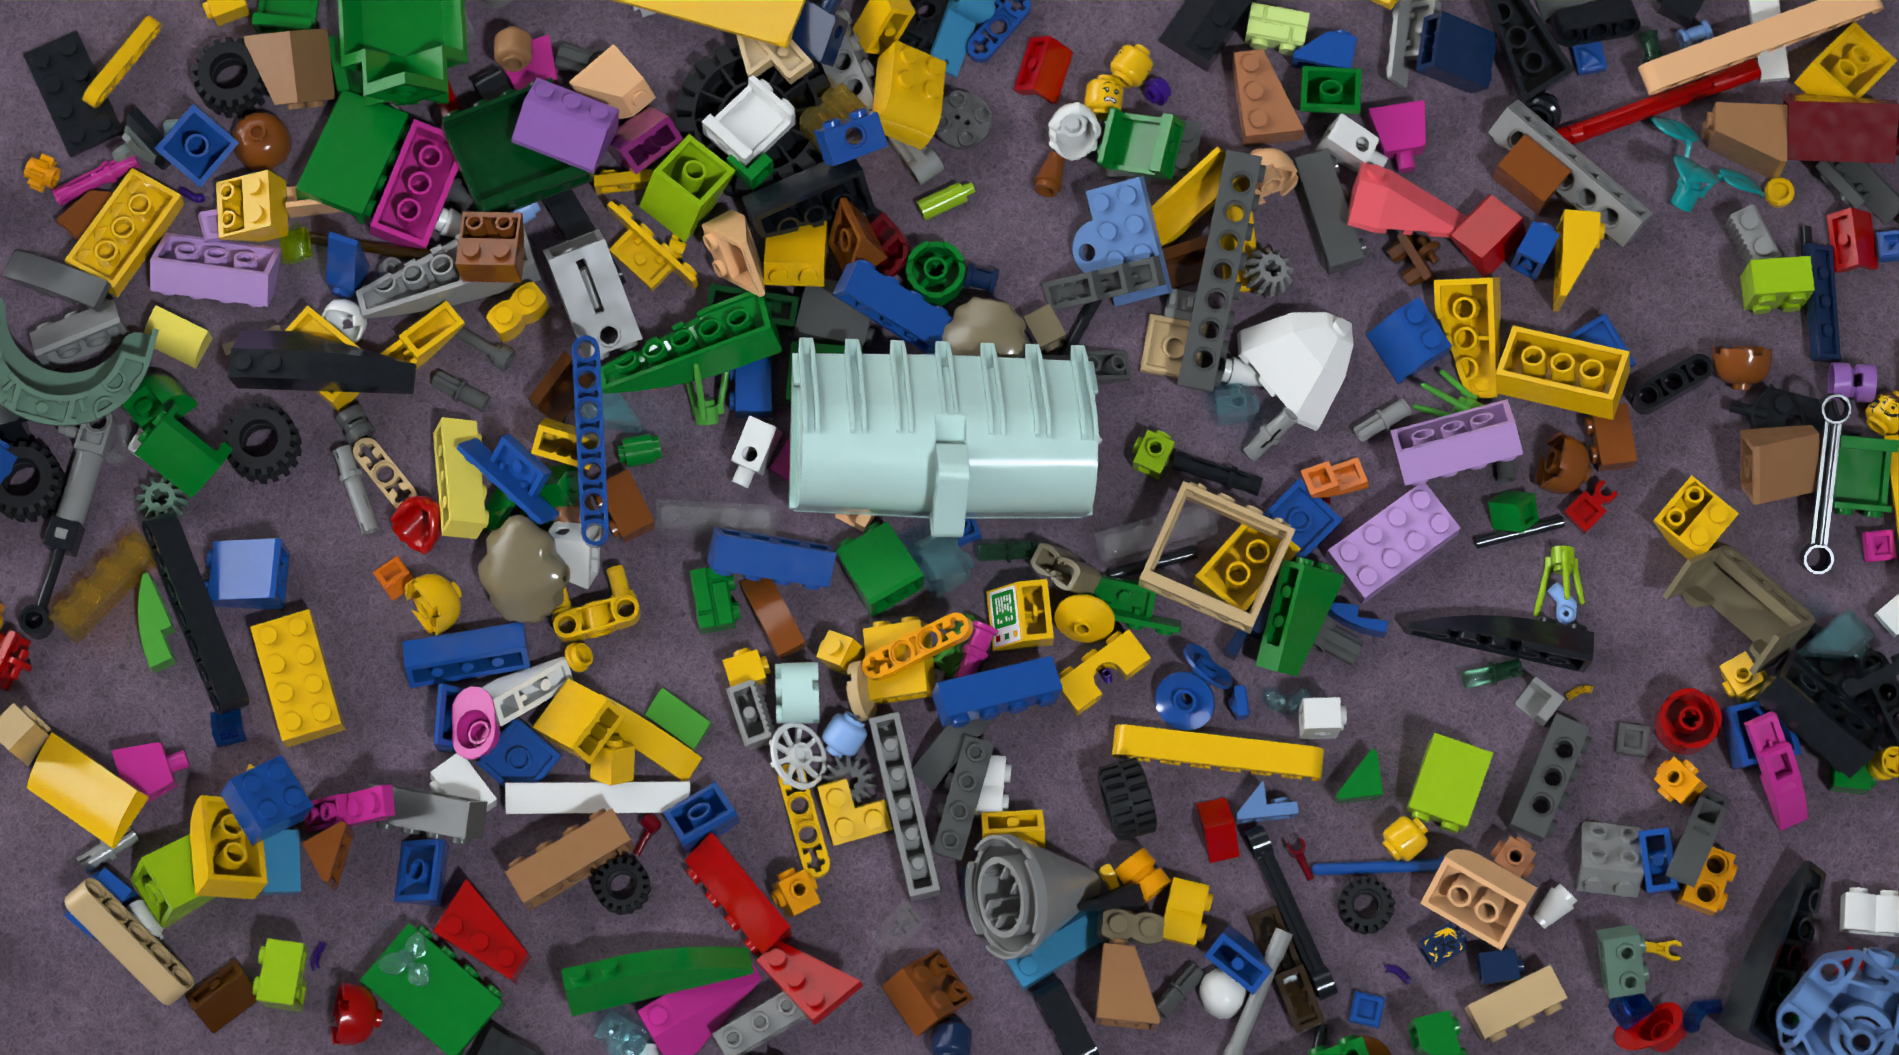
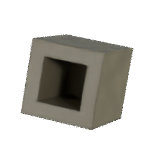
(1045, 329)

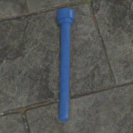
(1373, 867)

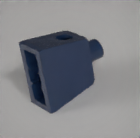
(820, 30)

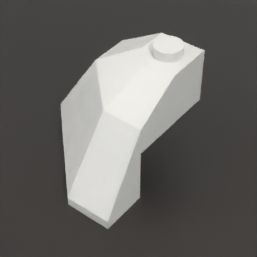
(1300, 360)

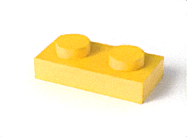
(611, 181)

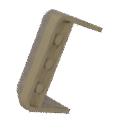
(1746, 600)

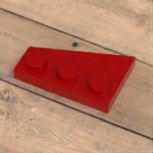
(808, 981)

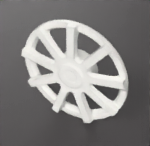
(797, 755)

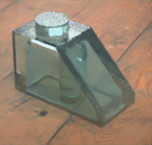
(616, 414)
(1840, 638)

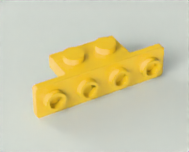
(644, 255)

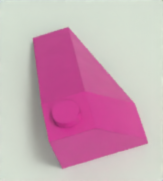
(688, 1018)

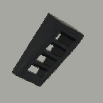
(1122, 897)

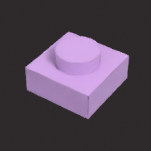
(209, 225)

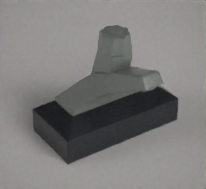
(140, 140)

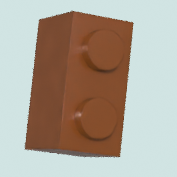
(1612, 440)
(626, 508)

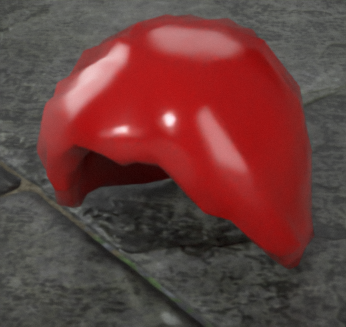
(418, 523)

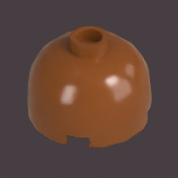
(262, 141)
(1741, 365)
(1568, 461)

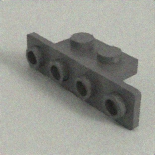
(1861, 186)
(963, 797)

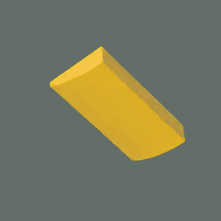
(126, 230)
(85, 790)

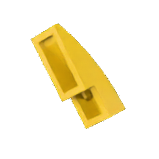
(426, 336)

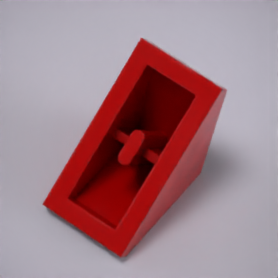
(1218, 830)

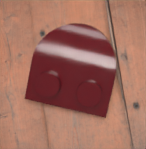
(894, 243)

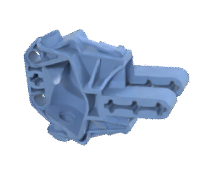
(1831, 1003)

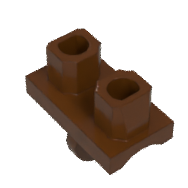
(1420, 271)

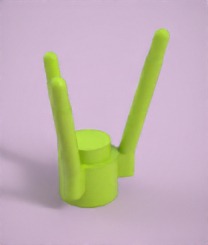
(1563, 563)

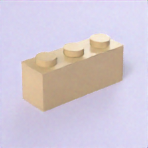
(23, 733)
(1516, 1004)

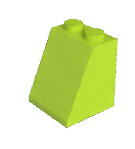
(686, 187)
(1448, 783)
(167, 882)

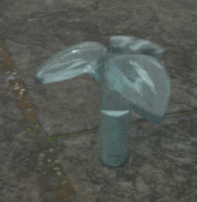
(396, 962)

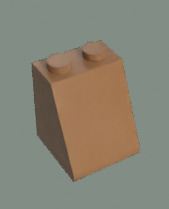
(294, 66)
(1749, 135)
(1779, 462)
(1124, 990)

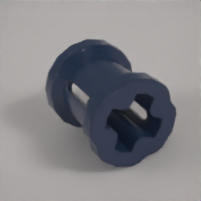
(981, 278)

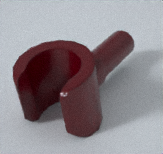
(651, 825)
(1301, 859)

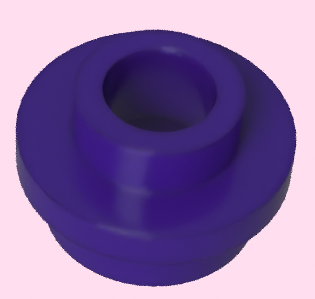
(1157, 91)

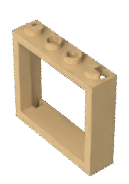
(1199, 601)

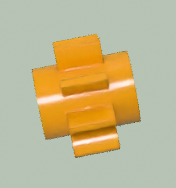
(42, 173)

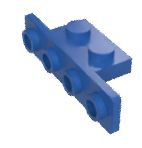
(513, 472)

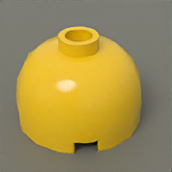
(434, 596)

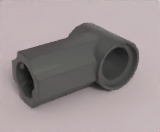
(574, 59)
(1337, 642)

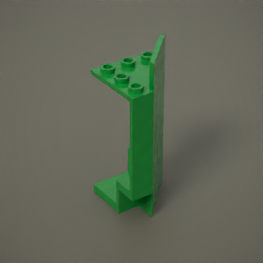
(403, 47)

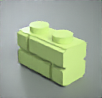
(1276, 28)

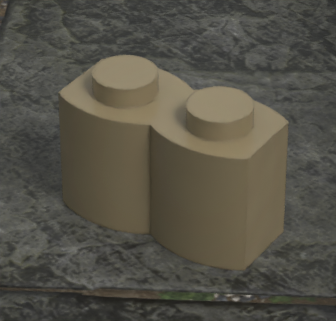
(1065, 569)
(1138, 929)

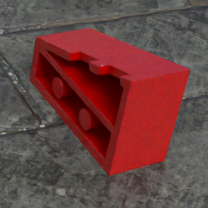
(480, 934)

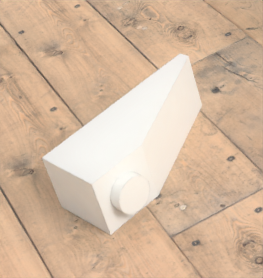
(527, 688)

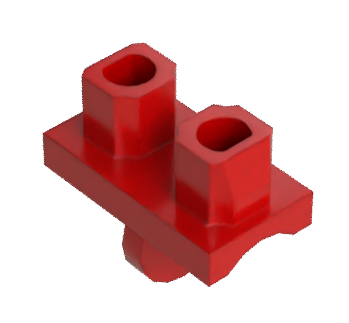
(12, 658)

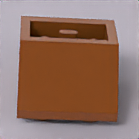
(491, 247)
(927, 992)

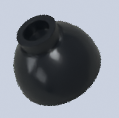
(1547, 108)

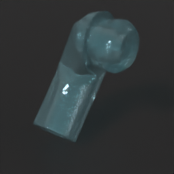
(1285, 703)

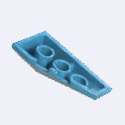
(1057, 951)

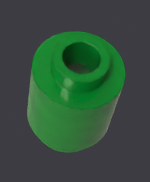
(640, 450)

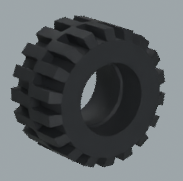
(228, 100)
(279, 459)
(46, 492)
(1127, 799)

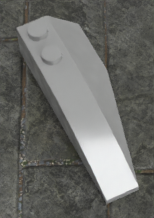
(431, 281)

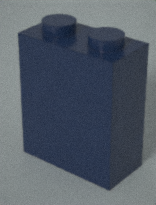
(1456, 52)

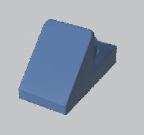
(1258, 810)

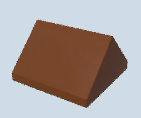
(1531, 173)
(853, 237)
(329, 852)

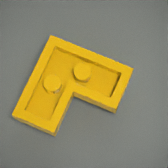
(847, 821)

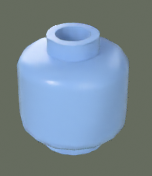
(844, 734)

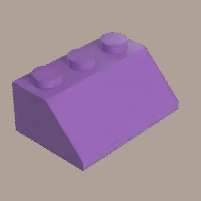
(565, 125)

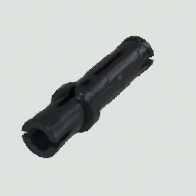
(1214, 472)

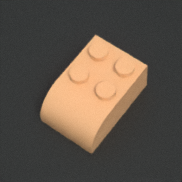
(1478, 896)

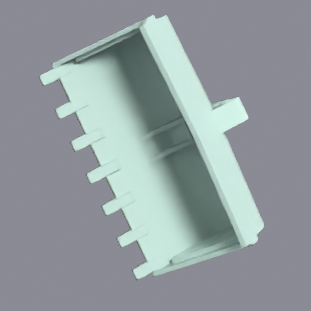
(943, 434)

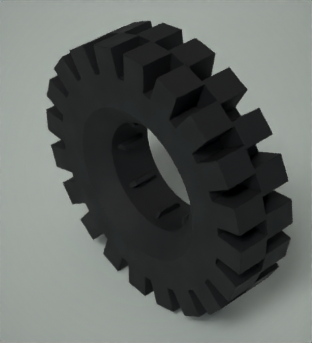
(723, 79)

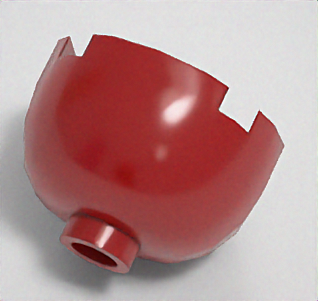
(354, 1015)

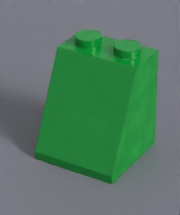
(879, 568)

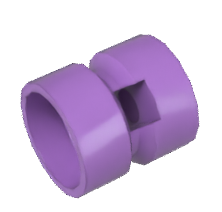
(1841, 380)

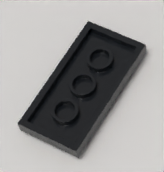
(62, 76)

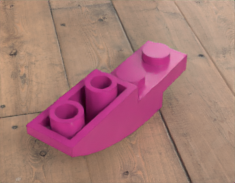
(1779, 770)
(352, 808)

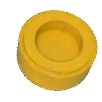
(1779, 192)

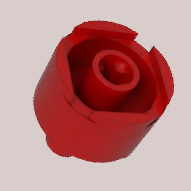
(1694, 706)

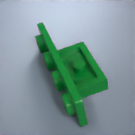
(1134, 605)

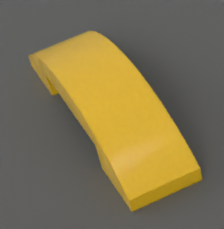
(657, 744)

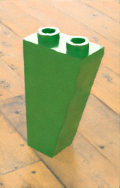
(1297, 613)

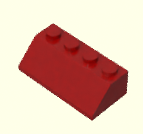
(737, 895)

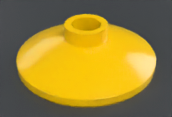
(1084, 618)

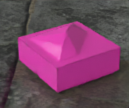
(1879, 545)

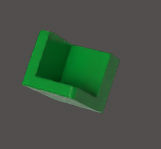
(755, 173)
(1513, 511)

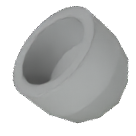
(394, 263)

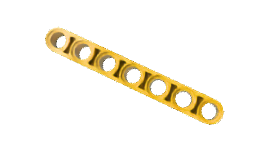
(1218, 751)

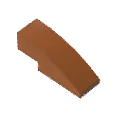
(773, 616)

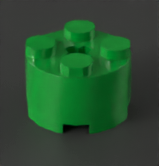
(936, 257)

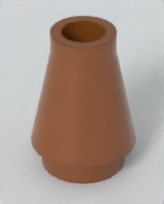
(1049, 178)

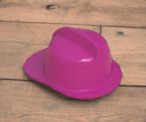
(474, 723)

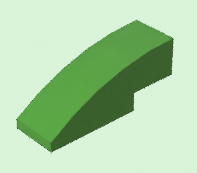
(154, 625)

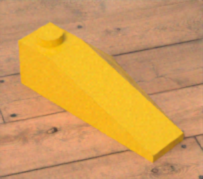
(1471, 323)

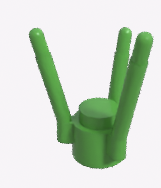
(1462, 404)
(705, 408)

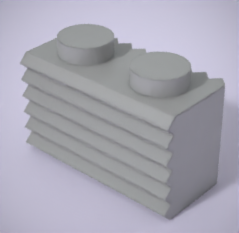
(1751, 235)
(751, 714)

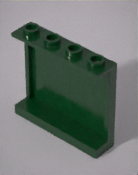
(496, 169)

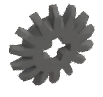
(855, 770)

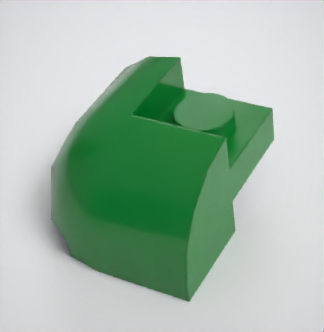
(153, 396)

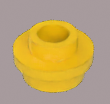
(578, 656)

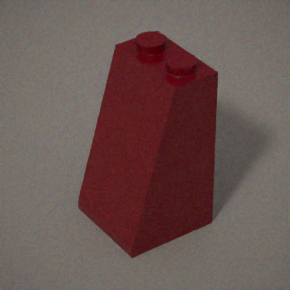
(1841, 129)

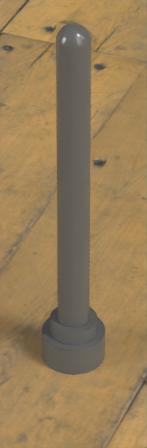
(498, 354)

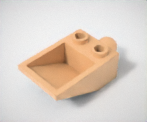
(734, 251)

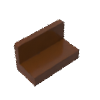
(1185, 261)
(556, 391)
(222, 996)

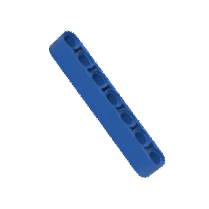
(590, 426)

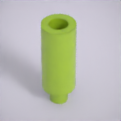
(944, 200)

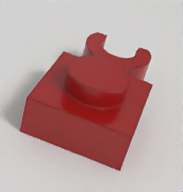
(1587, 509)

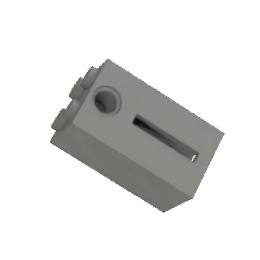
(593, 293)

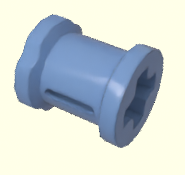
(1695, 34)

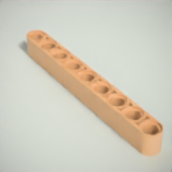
(1751, 40)

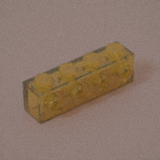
(104, 588)

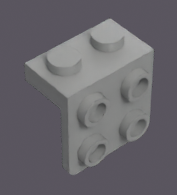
(1610, 860)

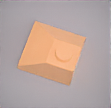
(614, 83)

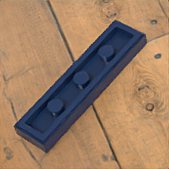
(1823, 305)

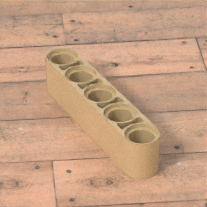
(129, 941)

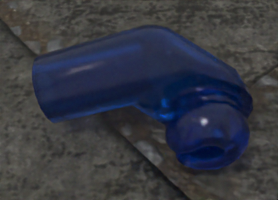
(1698, 1010)

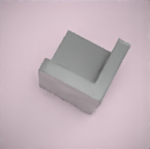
(1539, 701)

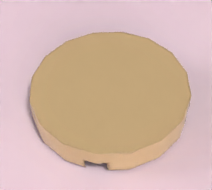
(858, 693)

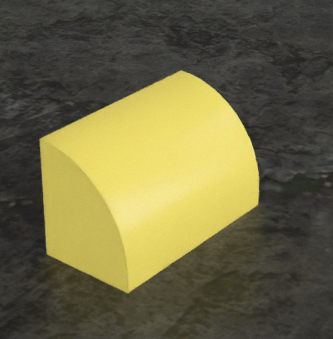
(178, 337)

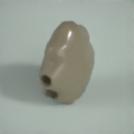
(986, 322)
(523, 571)

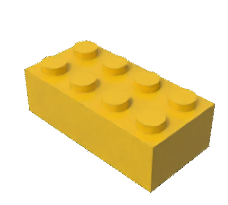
(1562, 372)
(297, 678)

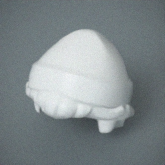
(1074, 131)

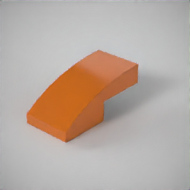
(1334, 480)

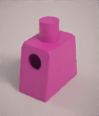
(541, 66)
(1399, 132)
(150, 768)

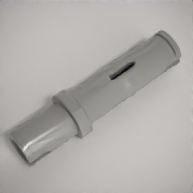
(352, 479)

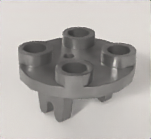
(969, 109)

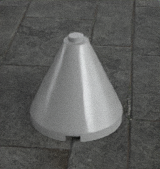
(1023, 893)

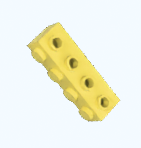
(458, 481)

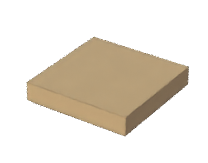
(1166, 346)

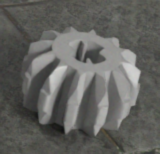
(1268, 272)

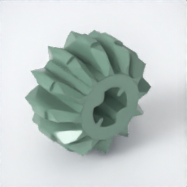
(150, 500)

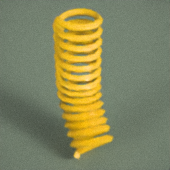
(1585, 691)

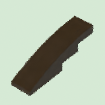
(1290, 975)

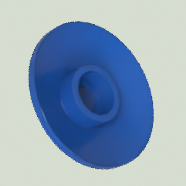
(1205, 667)
(1176, 710)

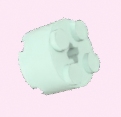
(797, 693)

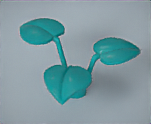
(1694, 175)

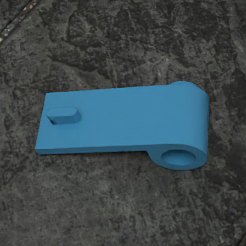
(957, 29)

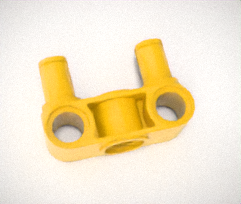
(599, 616)

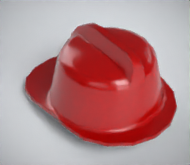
(1657, 1031)

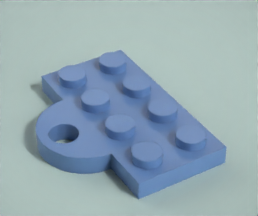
(1121, 233)

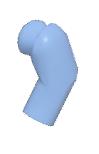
(1565, 608)

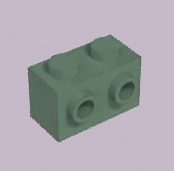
(1621, 961)

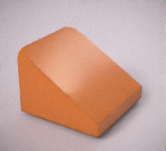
(393, 577)

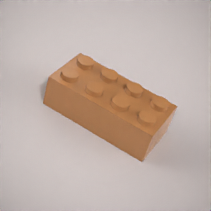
(569, 859)

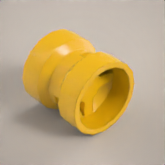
(1884, 764)

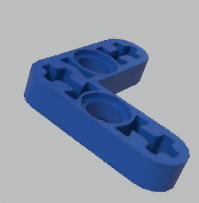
(1004, 14)

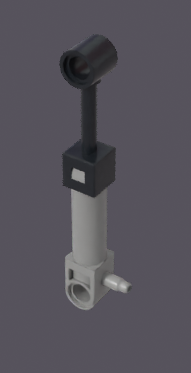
(66, 527)

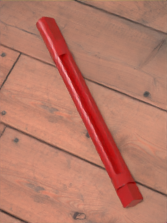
(1662, 102)

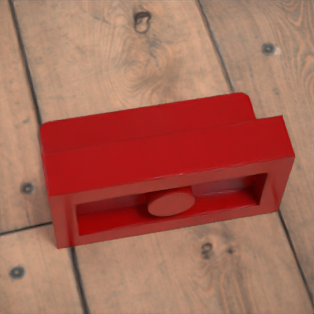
(1043, 68)
(1852, 240)

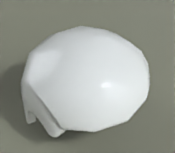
(344, 309)
(1221, 994)

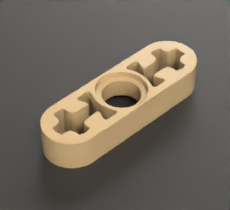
(378, 452)

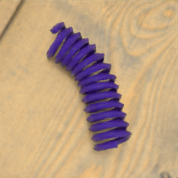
(194, 196)
(1107, 677)
(315, 964)
(1397, 972)

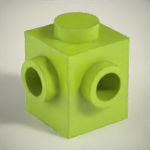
(1152, 453)

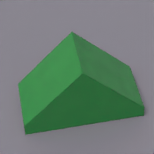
(1363, 783)

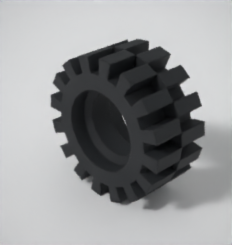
(622, 867)
(1375, 889)

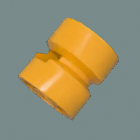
(1140, 870)

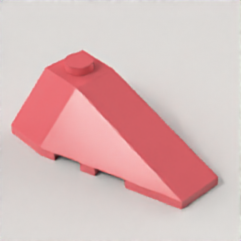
(1389, 201)

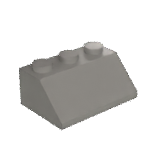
(78, 335)

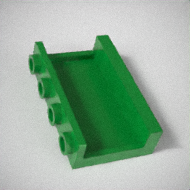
(354, 156)
(451, 1004)

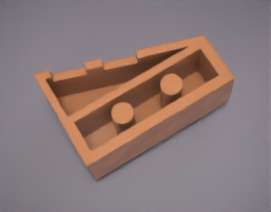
(1262, 102)

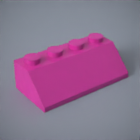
(416, 188)

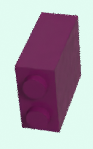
(644, 139)

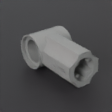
(922, 163)

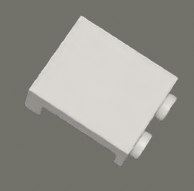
(750, 122)

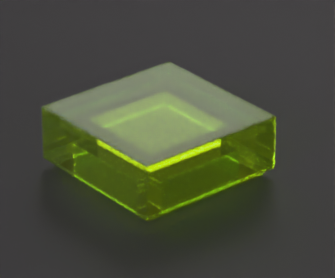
(296, 246)

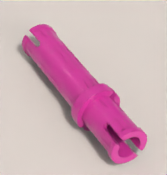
(91, 180)

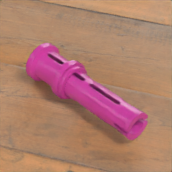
(976, 649)

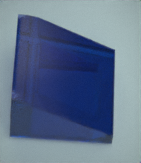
(228, 728)
(1630, 1009)

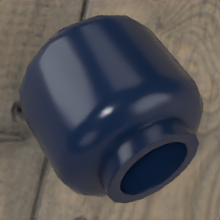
(951, 1038)

